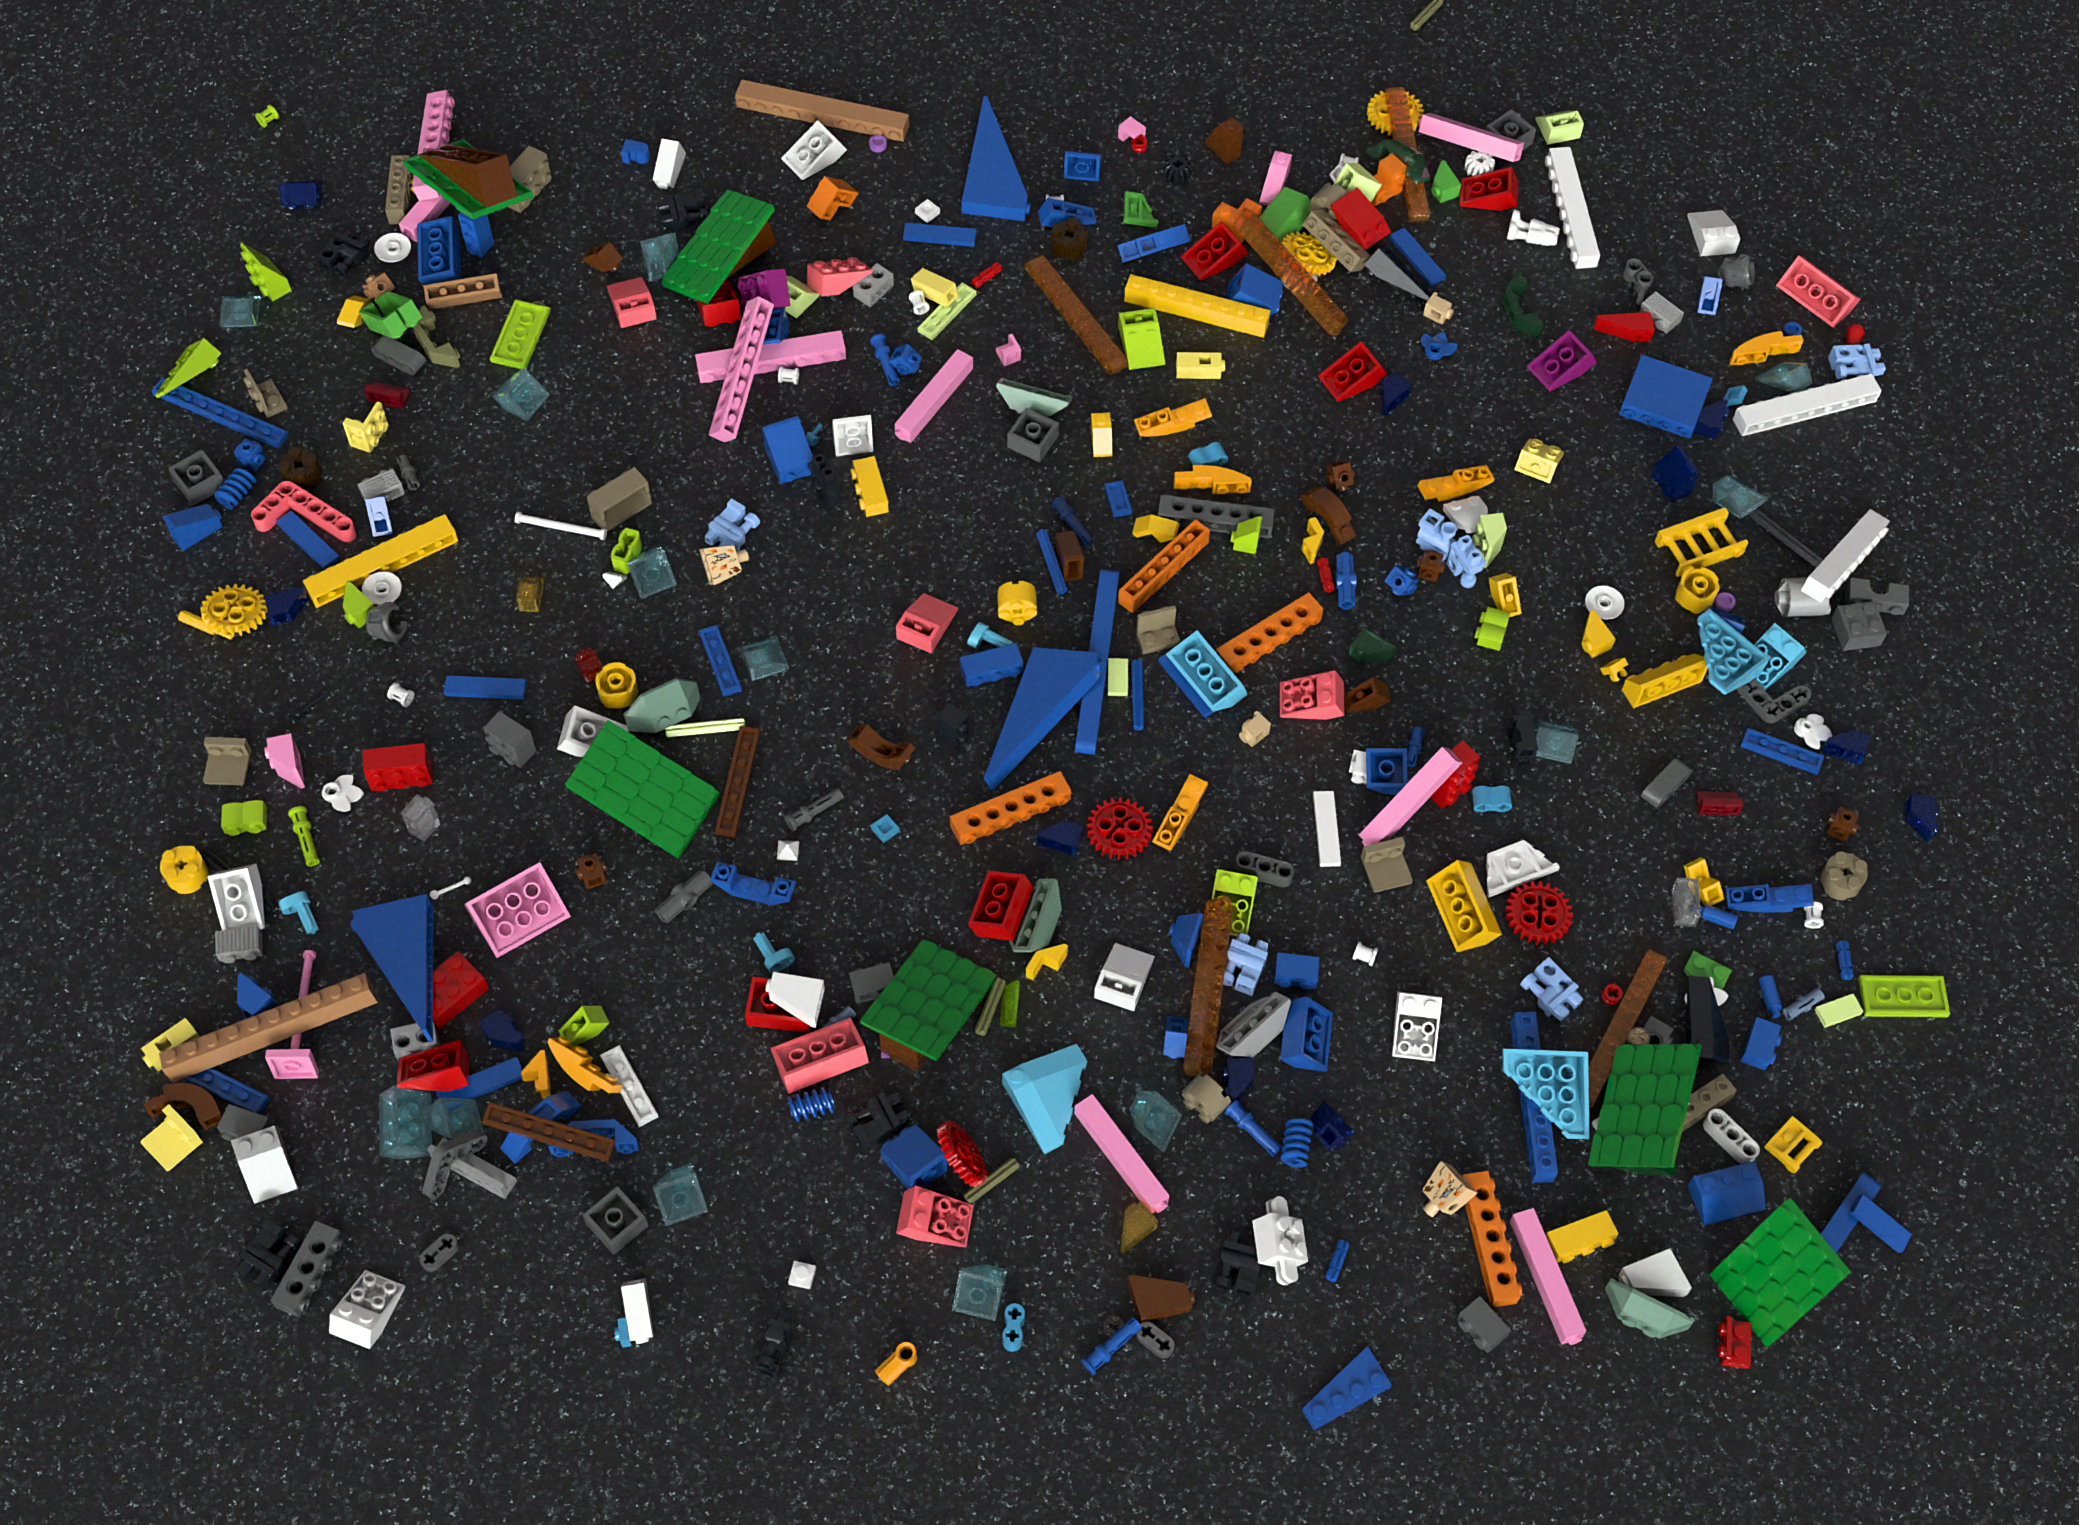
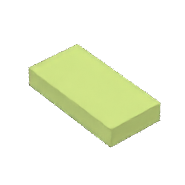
(1117, 677)
(1838, 1010)

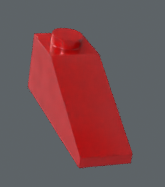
(1627, 326)

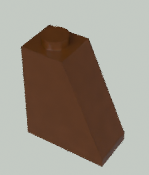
(1226, 140)
(1069, 555)
(1159, 1298)

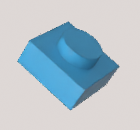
(1735, 395)
(885, 828)
(622, 1333)

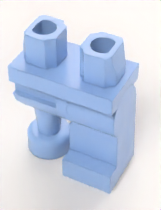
(1859, 356)
(725, 526)
(1436, 535)
(1466, 559)
(1248, 959)
(1558, 991)

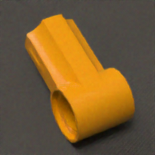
(895, 1365)

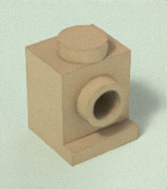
(1438, 309)
(1255, 729)

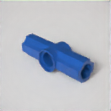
(1345, 580)

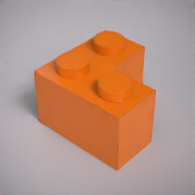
(1391, 176)
(829, 196)
(1228, 215)

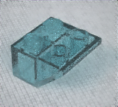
(659, 255)

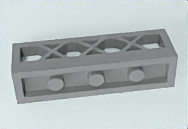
(482, 1173)

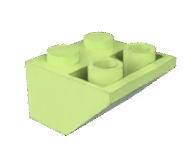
(1560, 126)
(1355, 176)
(800, 296)
(1489, 535)

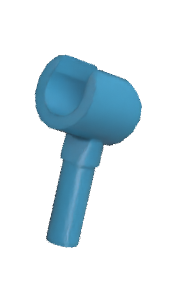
(811, 436)

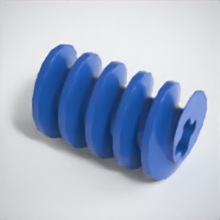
(233, 487)
(811, 1104)
(1295, 1141)

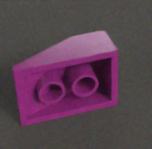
(1562, 362)

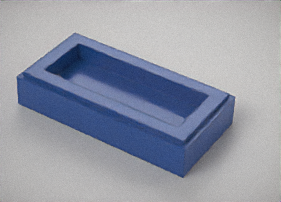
(1118, 499)

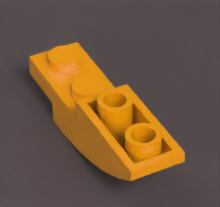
(1760, 347)
(1177, 420)
(1218, 478)
(1455, 485)
(1180, 813)
(579, 1067)

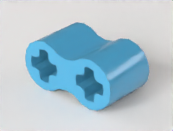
(1210, 455)
(1491, 798)
(1013, 1327)

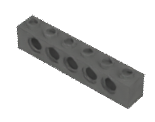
(1214, 515)

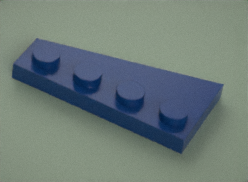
(1350, 1388)

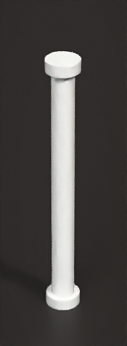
(519, 517)

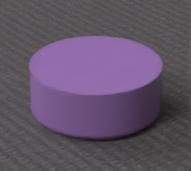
(877, 143)
(1724, 601)

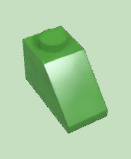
(1445, 184)

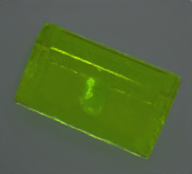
(1010, 1004)

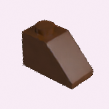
(603, 257)
(1367, 696)

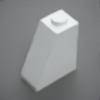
(668, 163)
(797, 995)
(1656, 1276)
(637, 1310)

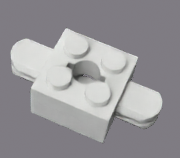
(1280, 1241)

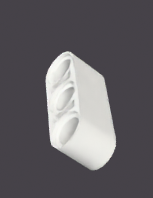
(1728, 1126)

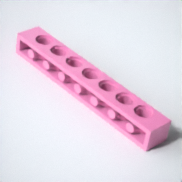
(433, 134)
(741, 369)

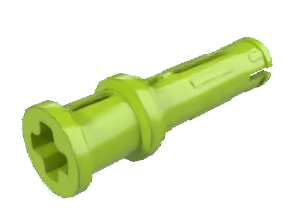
(302, 828)

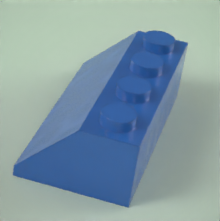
(438, 251)

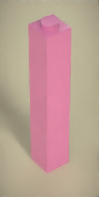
(1471, 137)
(422, 212)
(933, 396)
(1411, 797)
(1121, 1154)
(1548, 1277)

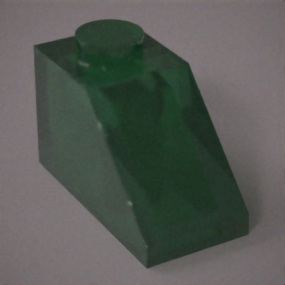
(1371, 648)

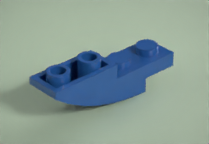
(1153, 243)
(1769, 900)

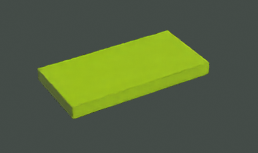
(520, 334)
(1903, 996)

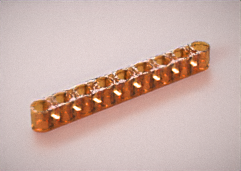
(1403, 131)
(1290, 272)
(1076, 315)
(1208, 986)
(1623, 1021)

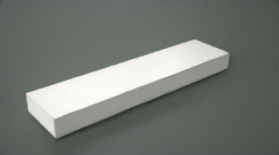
(1326, 828)
(632, 1090)

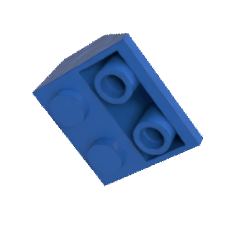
(252, 998)

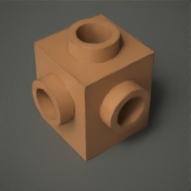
(377, 285)

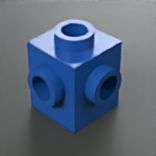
(905, 359)
(250, 455)
(1402, 580)

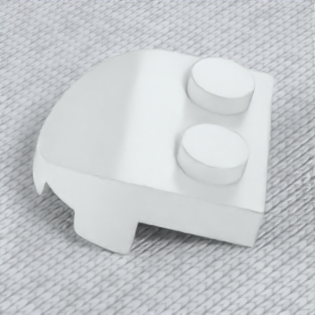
(1466, 512)

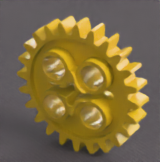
(1379, 116)
(1309, 253)
(234, 610)

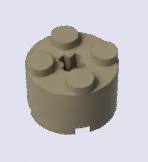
(1325, 197)
(1843, 876)
(1205, 1097)

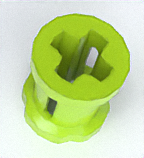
(272, 115)

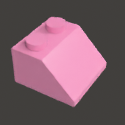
(285, 758)

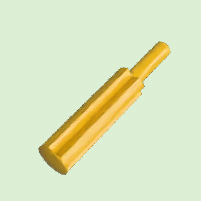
(197, 622)

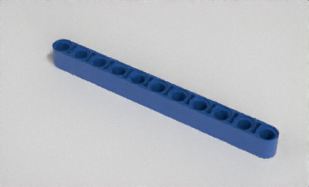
(1100, 643)

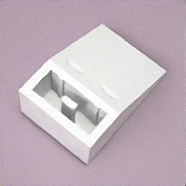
(1123, 976)
(1416, 1026)
(365, 1309)

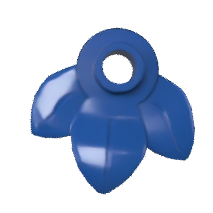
(1437, 346)

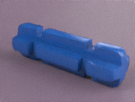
(1845, 960)
(1337, 1260)

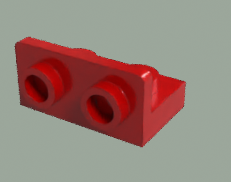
(1736, 1343)

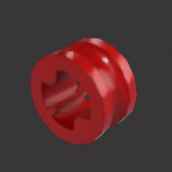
(1139, 148)
(1611, 1000)

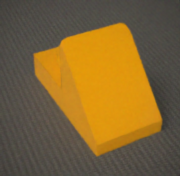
(538, 1071)

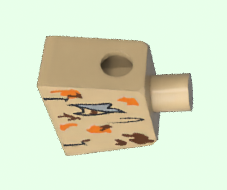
(722, 562)
(1446, 1190)

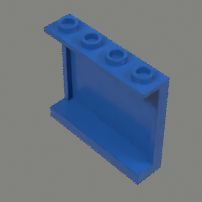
(1665, 396)

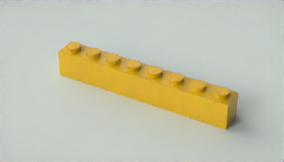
(1197, 305)
(385, 557)

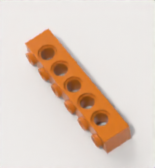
(1163, 566)
(1273, 625)
(1016, 799)
(1498, 1293)

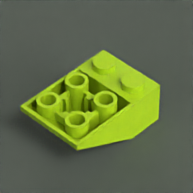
(265, 274)
(1141, 338)
(1241, 891)

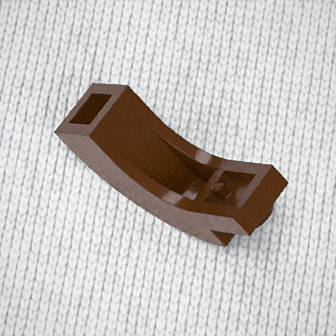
(1329, 506)
(879, 750)
(186, 1096)

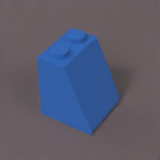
(1255, 289)
(787, 449)
(914, 1158)

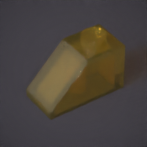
(529, 593)
(1137, 1224)

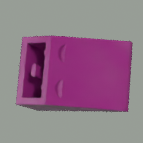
(766, 284)

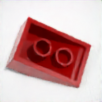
(1490, 190)
(1360, 218)
(1214, 252)
(721, 308)
(1352, 373)
(435, 1068)

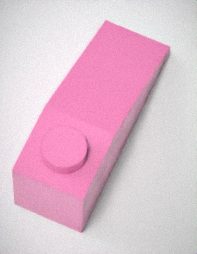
(1276, 176)

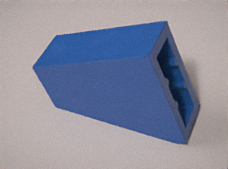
(192, 525)

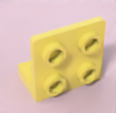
(367, 434)
(1539, 460)
(171, 1140)

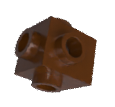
(1340, 475)
(1430, 565)
(1842, 823)
(591, 870)

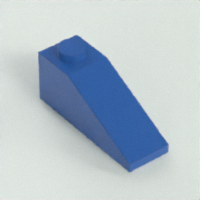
(1056, 210)
(778, 327)

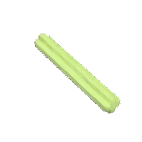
(705, 727)

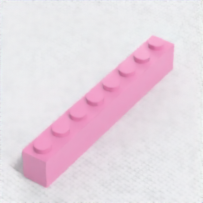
(788, 353)

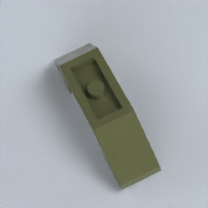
(440, 355)

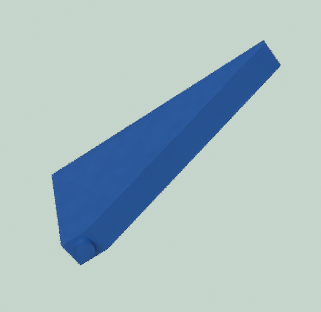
(992, 178)
(1047, 691)
(402, 945)

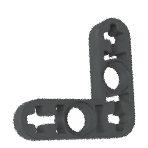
(1769, 705)
(445, 1155)

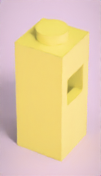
(935, 287)
(1199, 365)
(175, 1036)

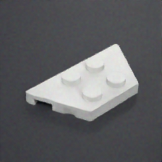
(1514, 866)

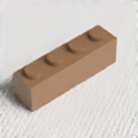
(462, 291)

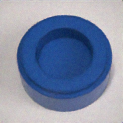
(1792, 329)

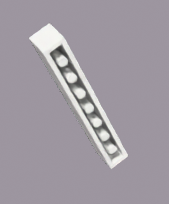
(1572, 208)
(1806, 404)
(1846, 556)

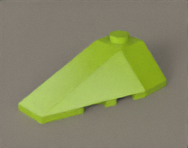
(192, 362)

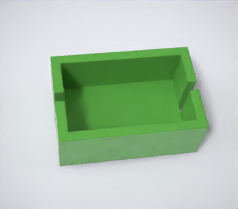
(397, 311)

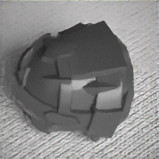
(1737, 271)
(379, 622)

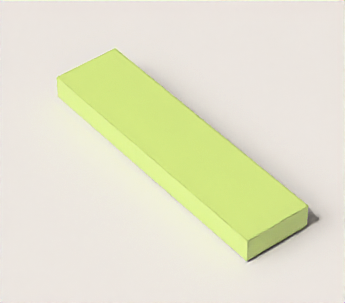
(944, 315)

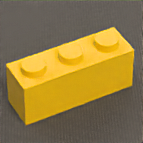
(869, 486)
(1582, 1237)

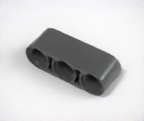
(398, 355)
(1666, 783)
(1273, 865)

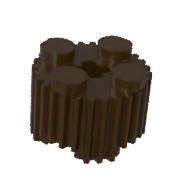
(1069, 239)
(301, 468)

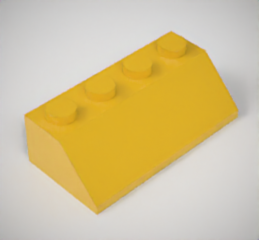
(1664, 679)
(1463, 906)

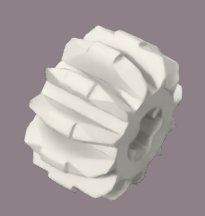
(1479, 163)

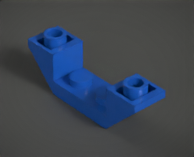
(750, 888)
(551, 1108)
(625, 1141)

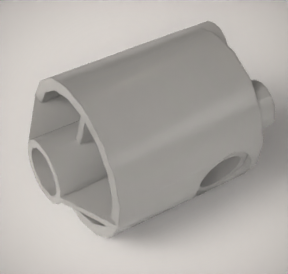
(1794, 602)

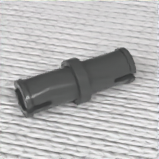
(408, 472)

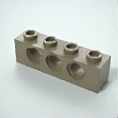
(398, 190)
(1336, 240)
(1708, 1098)

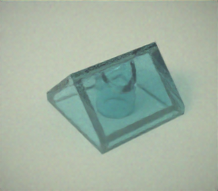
(1556, 741)

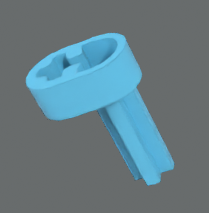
(982, 632)
(300, 903)
(773, 960)

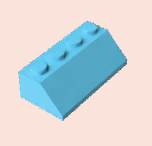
(1207, 672)

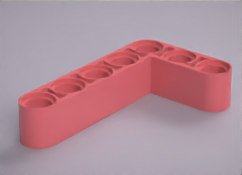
(290, 496)

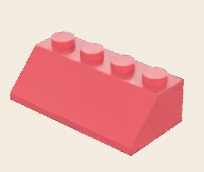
(1818, 291)
(819, 1055)

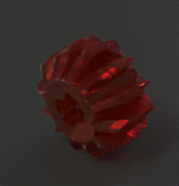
(588, 664)

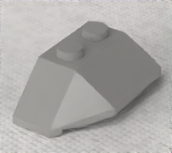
(1254, 1026)

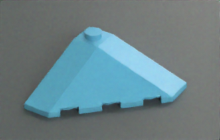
(1728, 654)
(1555, 1083)
(1045, 1093)

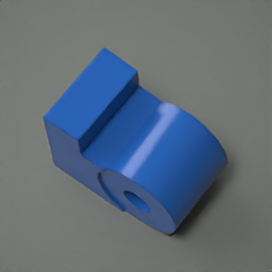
(635, 151)

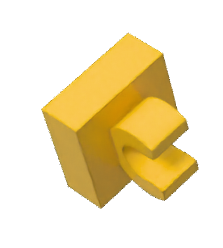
(1614, 667)

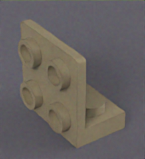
(266, 395)
(1157, 630)
(226, 760)
(1386, 865)

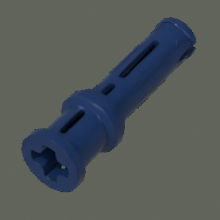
(1068, 515)

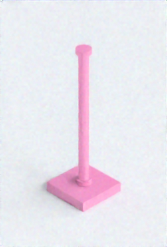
(295, 1062)

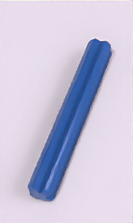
(1051, 561)
(1137, 695)

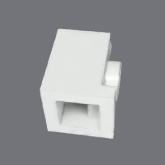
(1358, 767)

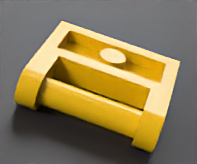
(1786, 1140)

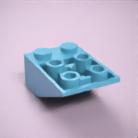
(1783, 655)

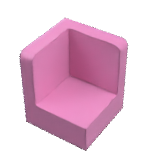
(1131, 128)
(1009, 352)

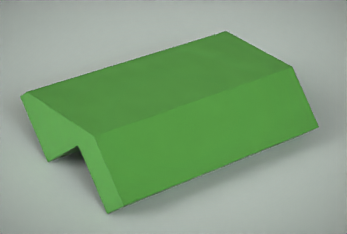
(1286, 213)

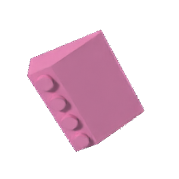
(517, 910)

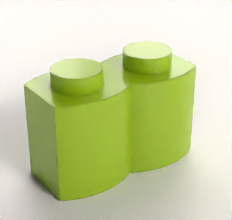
(627, 548)
(1493, 628)
(244, 817)

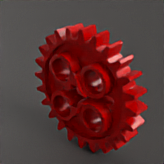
(1107, 817)
(1519, 910)
(962, 1153)

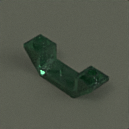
(1417, 167)
(1526, 323)

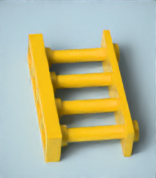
(1701, 525)

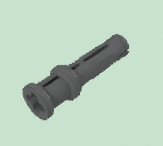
(806, 813)

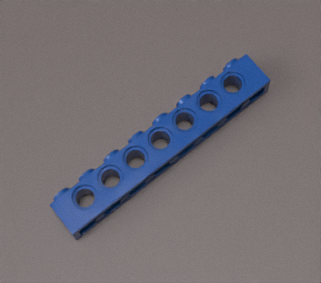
(1536, 1125)

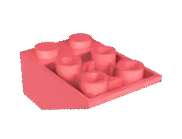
(835, 276)
(632, 302)
(925, 622)
(1313, 697)
(934, 1217)

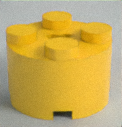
(1697, 589)
(1017, 602)
(616, 685)
(184, 869)

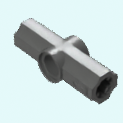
(683, 896)

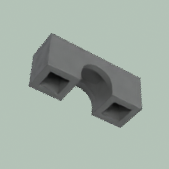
(1893, 601)

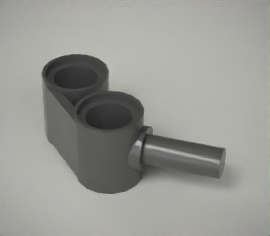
(1640, 275)

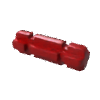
(986, 275)
(1325, 575)

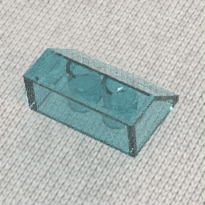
(404, 1123)

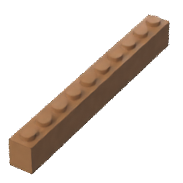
(824, 109)
(268, 1027)

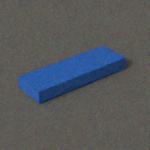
(1880, 1223)

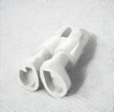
(1537, 230)

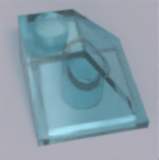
(239, 311)
(1787, 376)
(521, 395)
(1737, 496)
(651, 572)
(764, 658)
(454, 1117)
(1154, 1118)
(679, 1195)
(980, 1291)

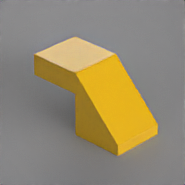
(350, 314)
(1159, 527)
(1312, 544)
(1709, 888)
(1051, 957)

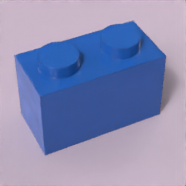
(1296, 971)
(1761, 1044)

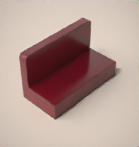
(387, 394)
(1719, 803)

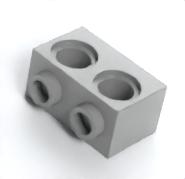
(874, 285)
(413, 1035)

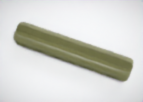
(1424, 15)
(990, 1006)
(993, 1179)

